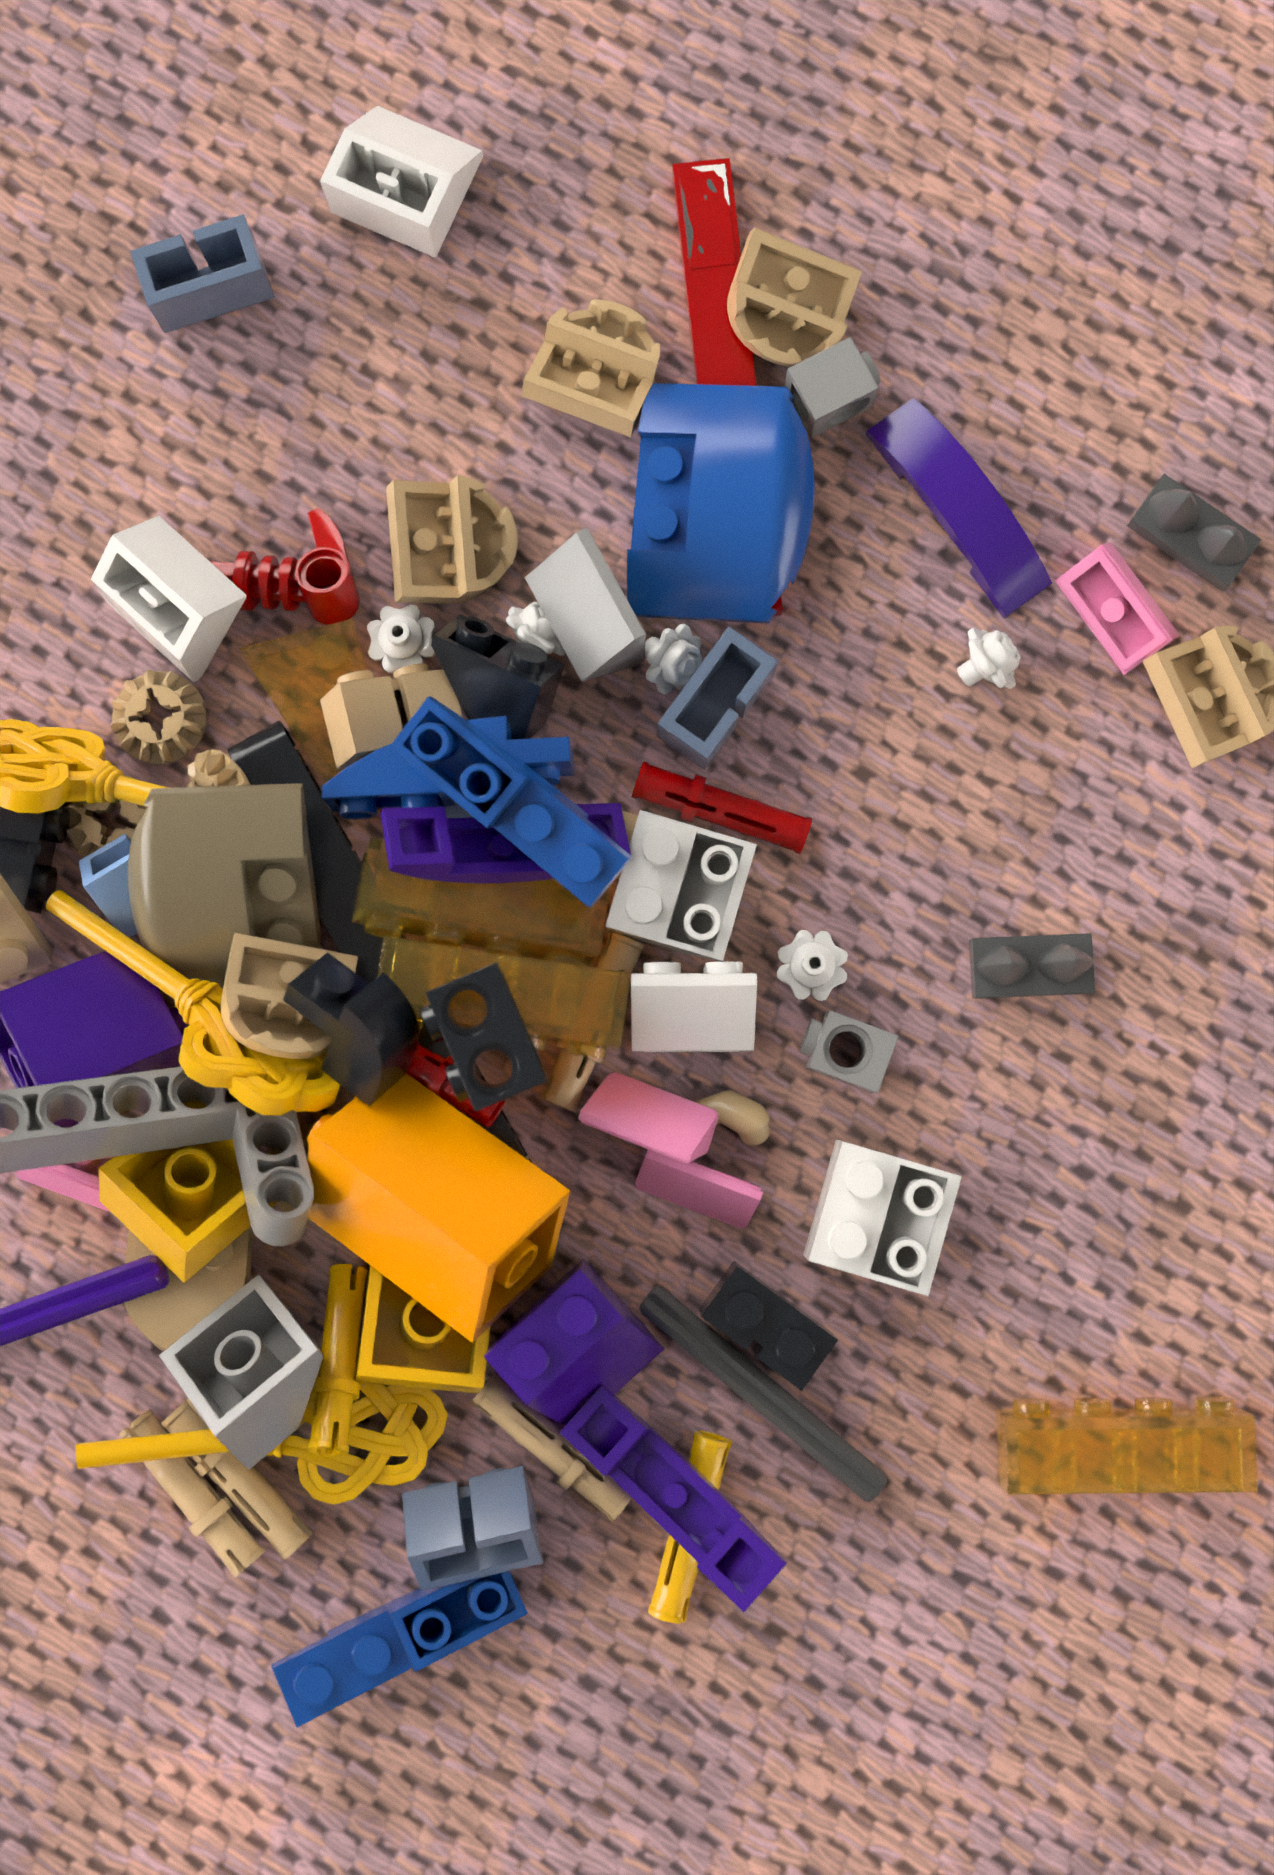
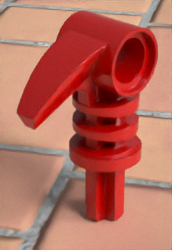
(300, 579)

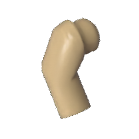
(740, 1115)

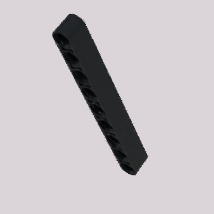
(272, 759)

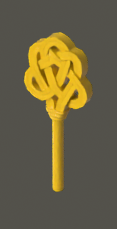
(57, 766)
(255, 1079)
(397, 1439)

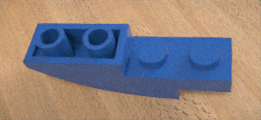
(390, 781)
(512, 799)
(393, 1640)

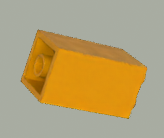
(435, 1203)

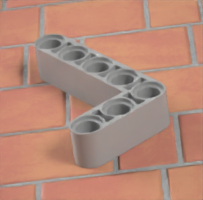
(163, 1126)

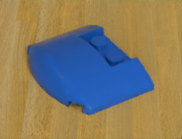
(719, 502)

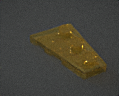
(299, 673)

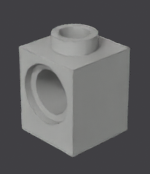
(833, 386)
(875, 1052)

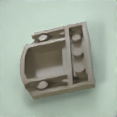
(221, 867)

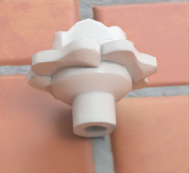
(533, 627)
(400, 637)
(672, 658)
(990, 658)
(812, 965)

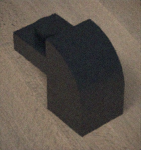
(368, 1024)

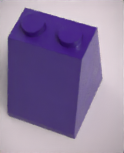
(86, 1025)
(572, 1345)

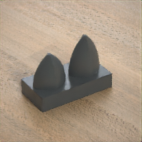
(1194, 532)
(1031, 966)

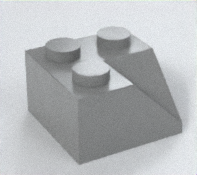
(247, 1371)

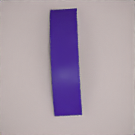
(963, 504)
(462, 850)
(675, 1496)

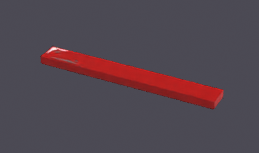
(709, 265)

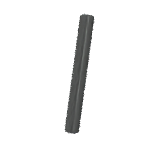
(763, 1393)

